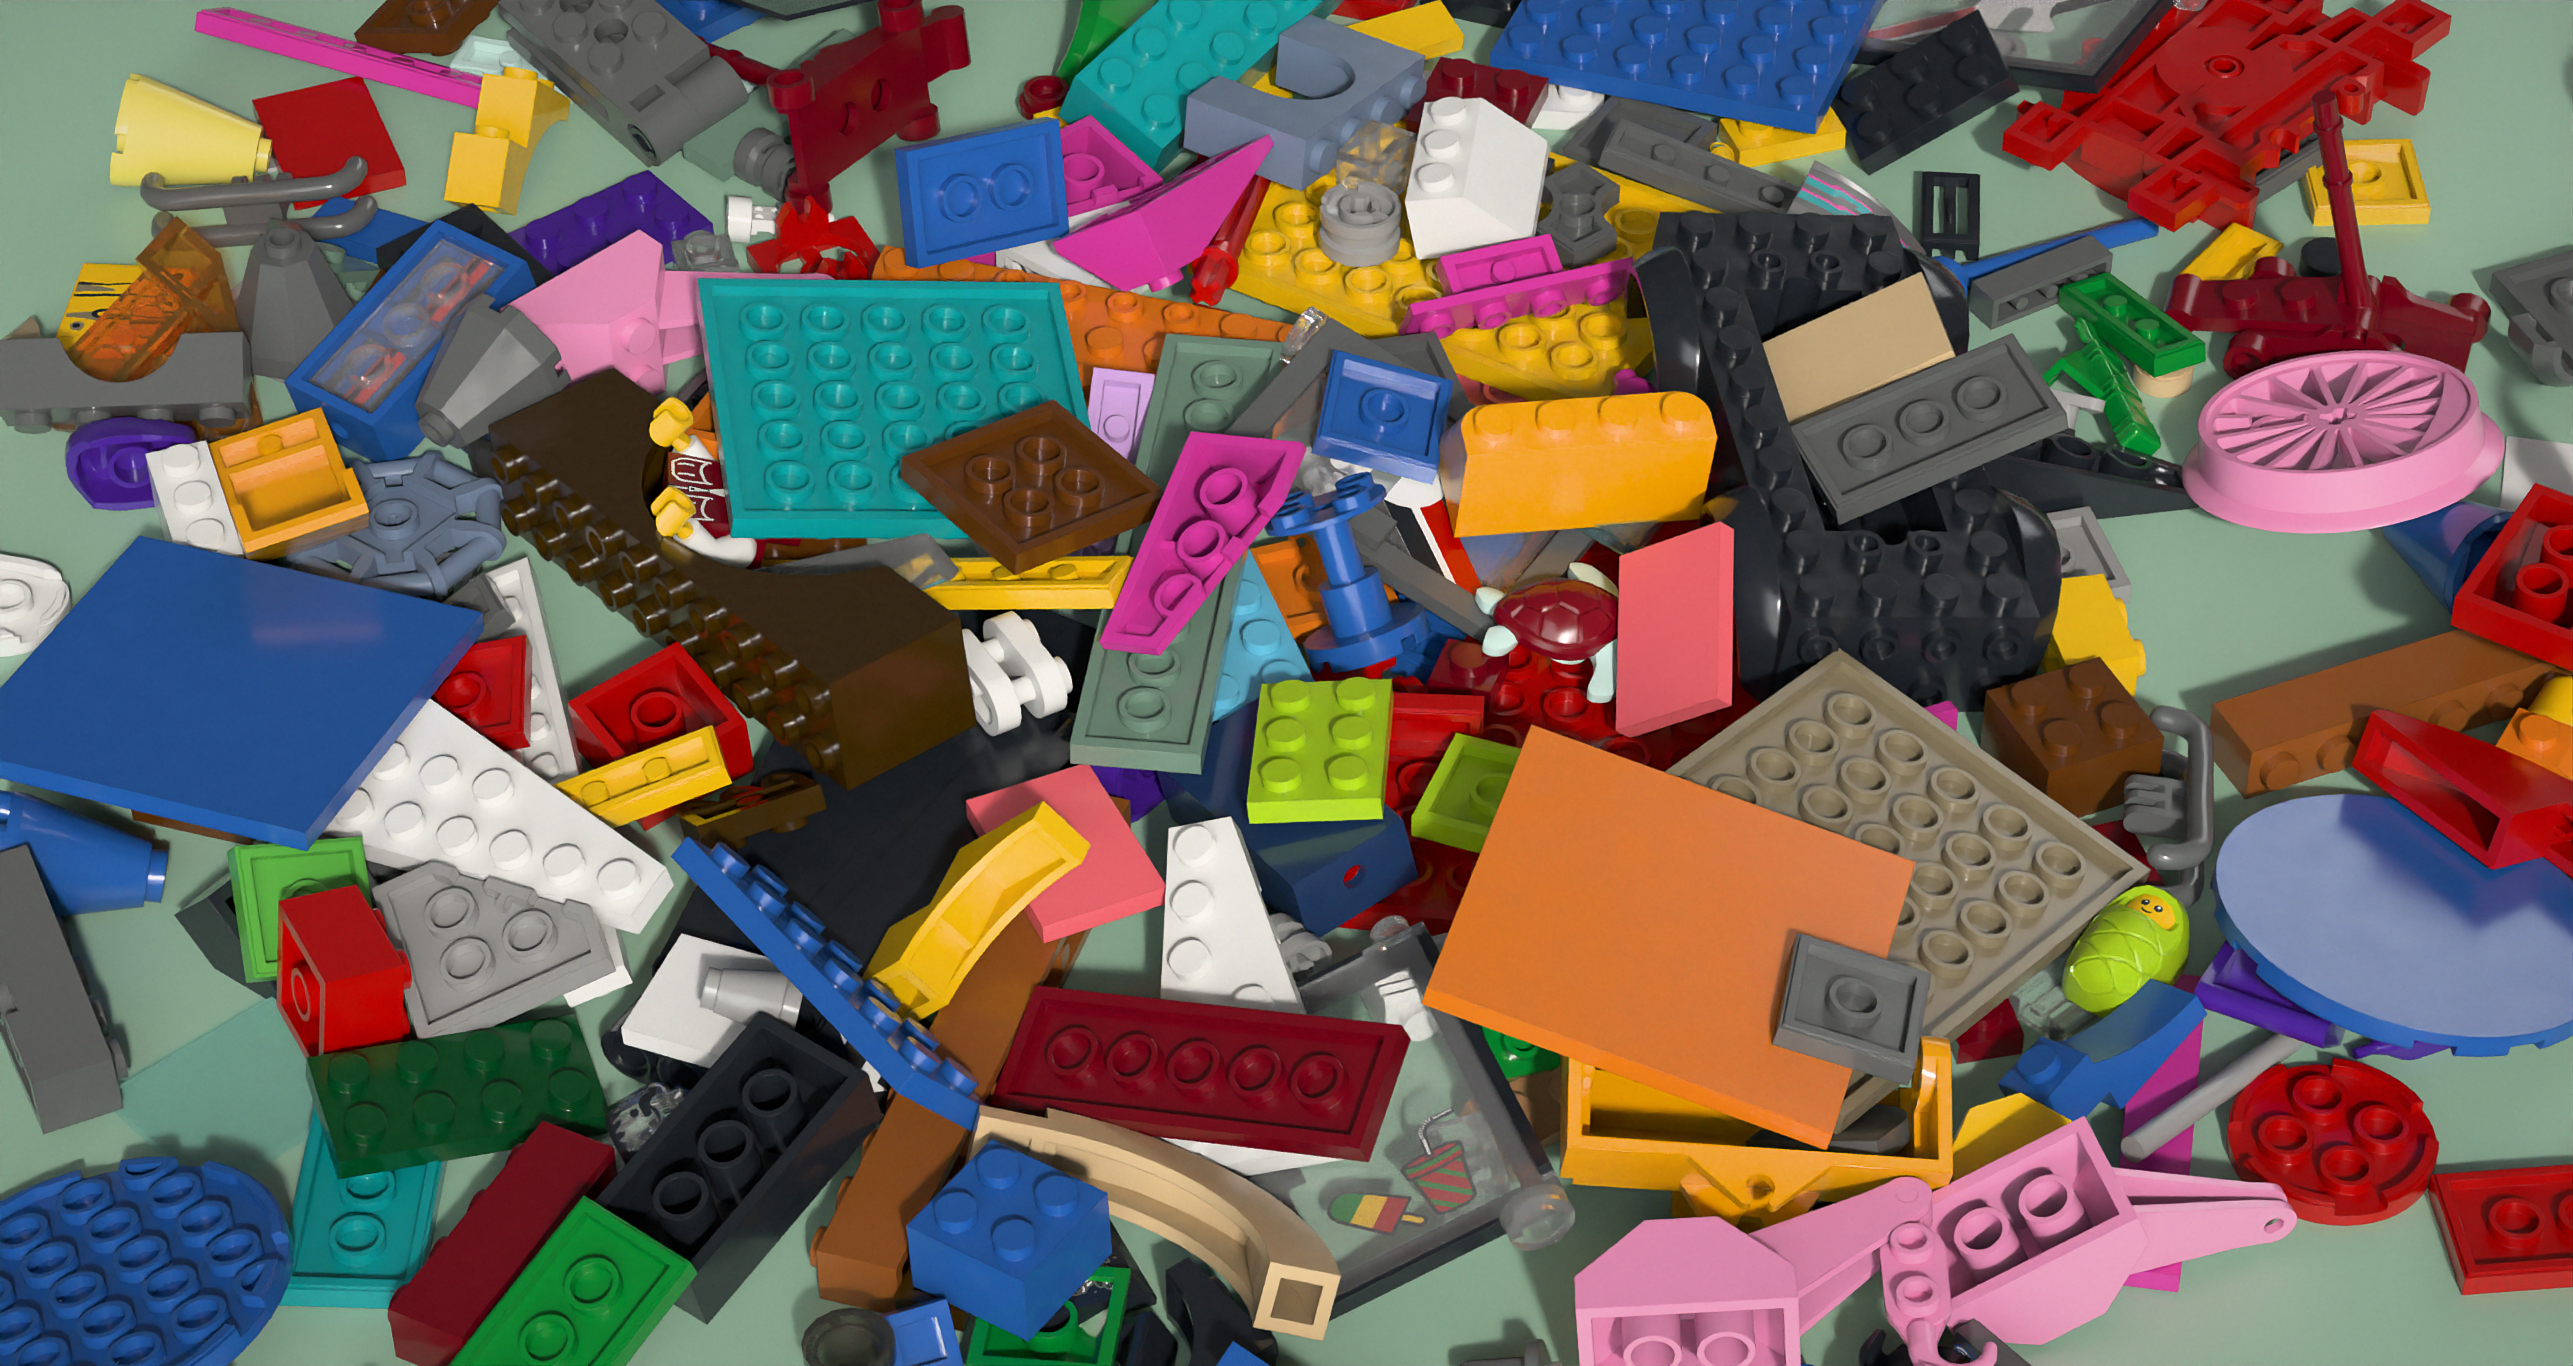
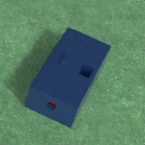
(1305, 869)

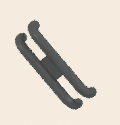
(251, 204)
(2177, 806)

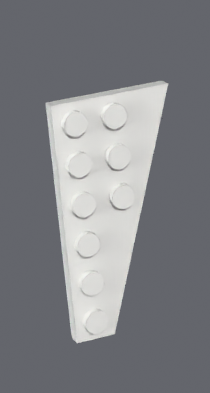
(474, 807)

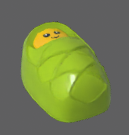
(2124, 946)

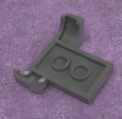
(2542, 315)

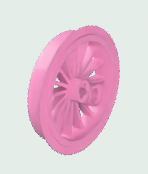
(2300, 437)

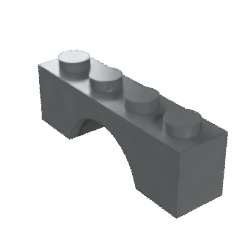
(200, 381)

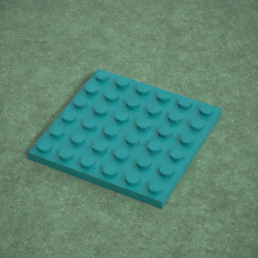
(843, 378)

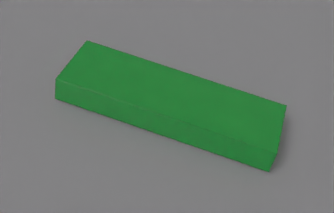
(2132, 324)

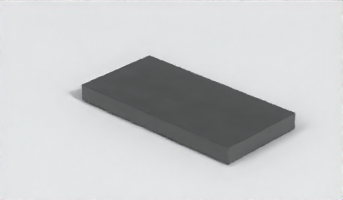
(1927, 428)

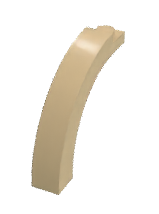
(1193, 1202)

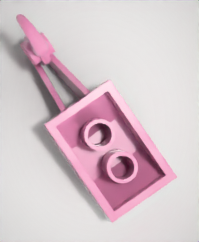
(1734, 1298)

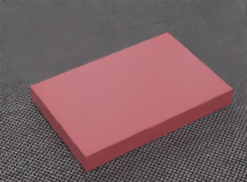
(1675, 630)
(1116, 871)

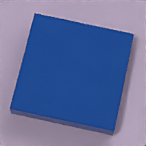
(1382, 417)

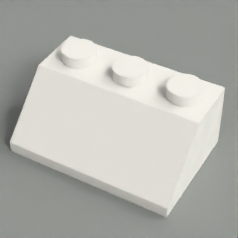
(1473, 178)

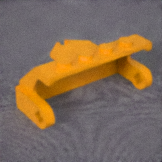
(1652, 1140)

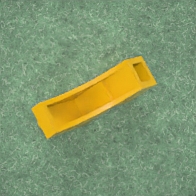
(509, 123)
(980, 895)

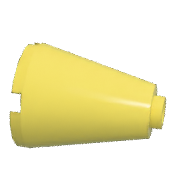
(182, 138)

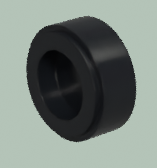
(2319, 258)

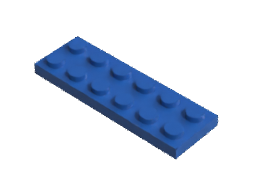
(830, 980)

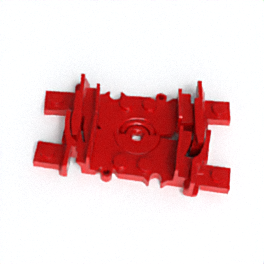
(2221, 99)

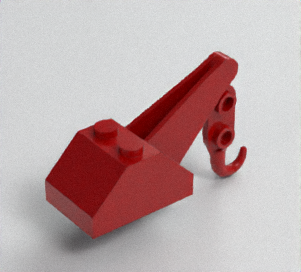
(2525, 582)

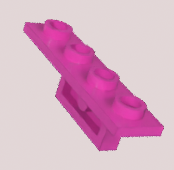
(1508, 282)

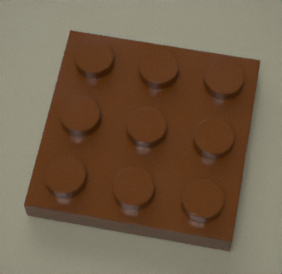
(1033, 486)

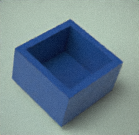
(1009, 1239)

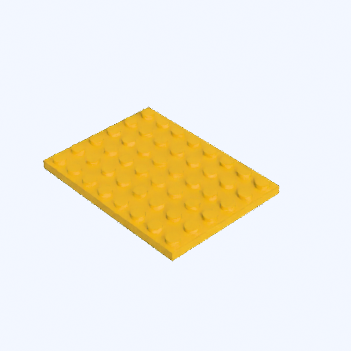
(1527, 356)

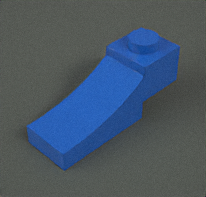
(2110, 1057)

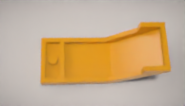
(288, 487)

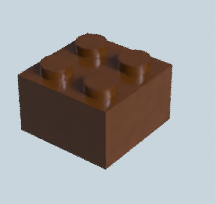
(2072, 735)

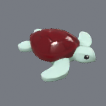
(1560, 621)

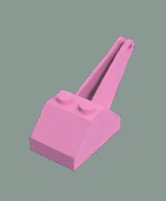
(624, 313)
(2059, 1230)

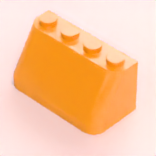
(1577, 463)

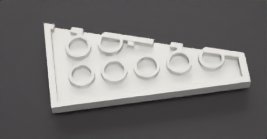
(1224, 954)

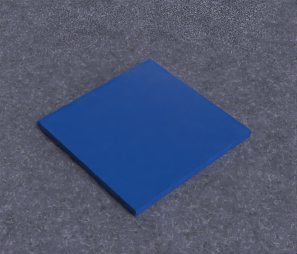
(225, 690)

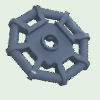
(413, 527)

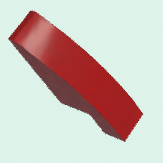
(2471, 790)

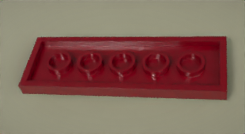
(1205, 1071)

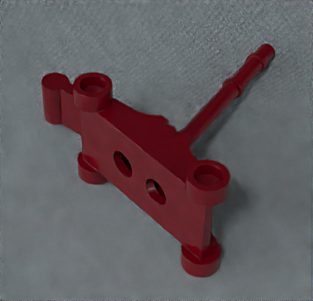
(860, 91)
(2306, 316)

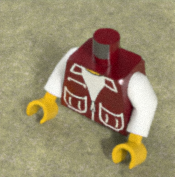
(693, 495)

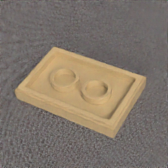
(1858, 349)

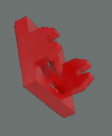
(807, 236)

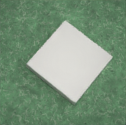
(669, 1010)

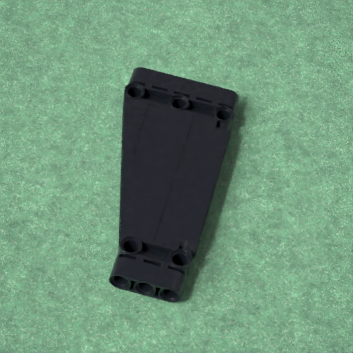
(883, 843)

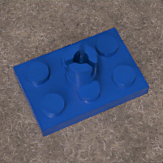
(982, 192)

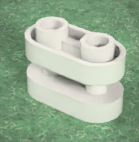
(1013, 671)

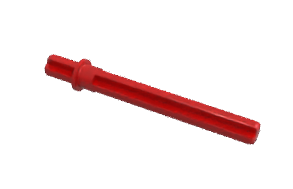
(1219, 263)

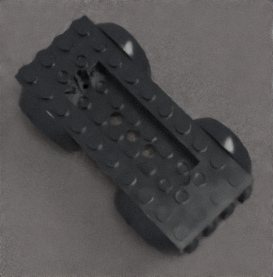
(1924, 592)

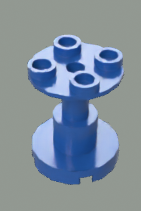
(1360, 619)

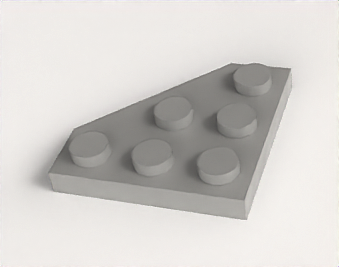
(486, 947)

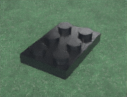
(1924, 92)

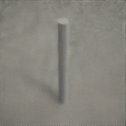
(2207, 1097)

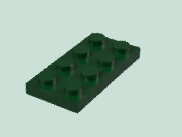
(454, 1095)

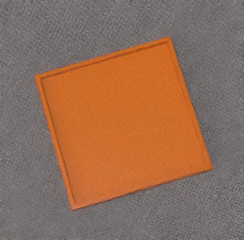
(1659, 931)

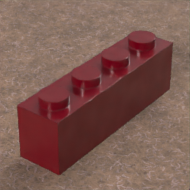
(495, 1242)

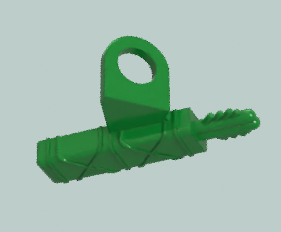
(2105, 377)

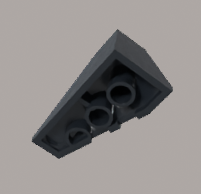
(2072, 474)

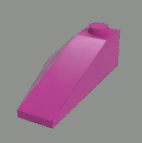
(1167, 225)
(1204, 523)

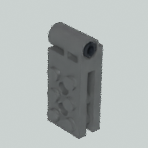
(627, 69)

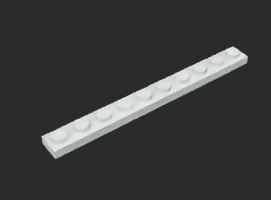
(553, 745)

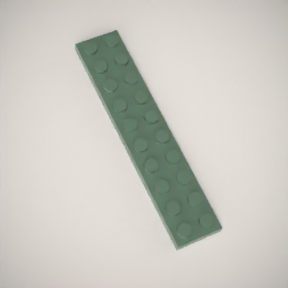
(1162, 707)

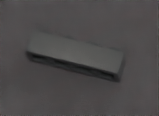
(2036, 281)

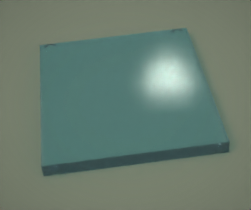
(225, 1096)

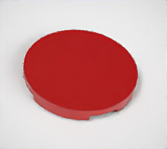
(2335, 1139)

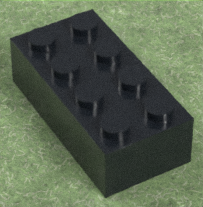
(744, 1156)

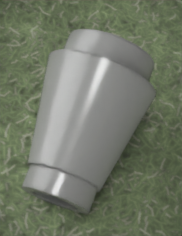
(746, 992)

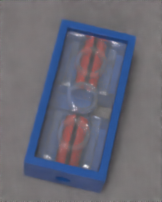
(383, 349)

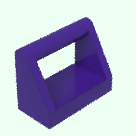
(2238, 992)

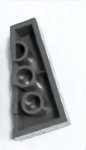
(45, 1008)

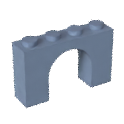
(1338, 67)

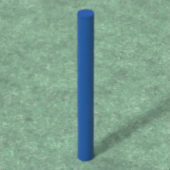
(2109, 236)

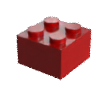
(654, 705)
(339, 974)

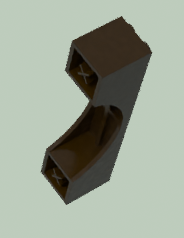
(832, 664)

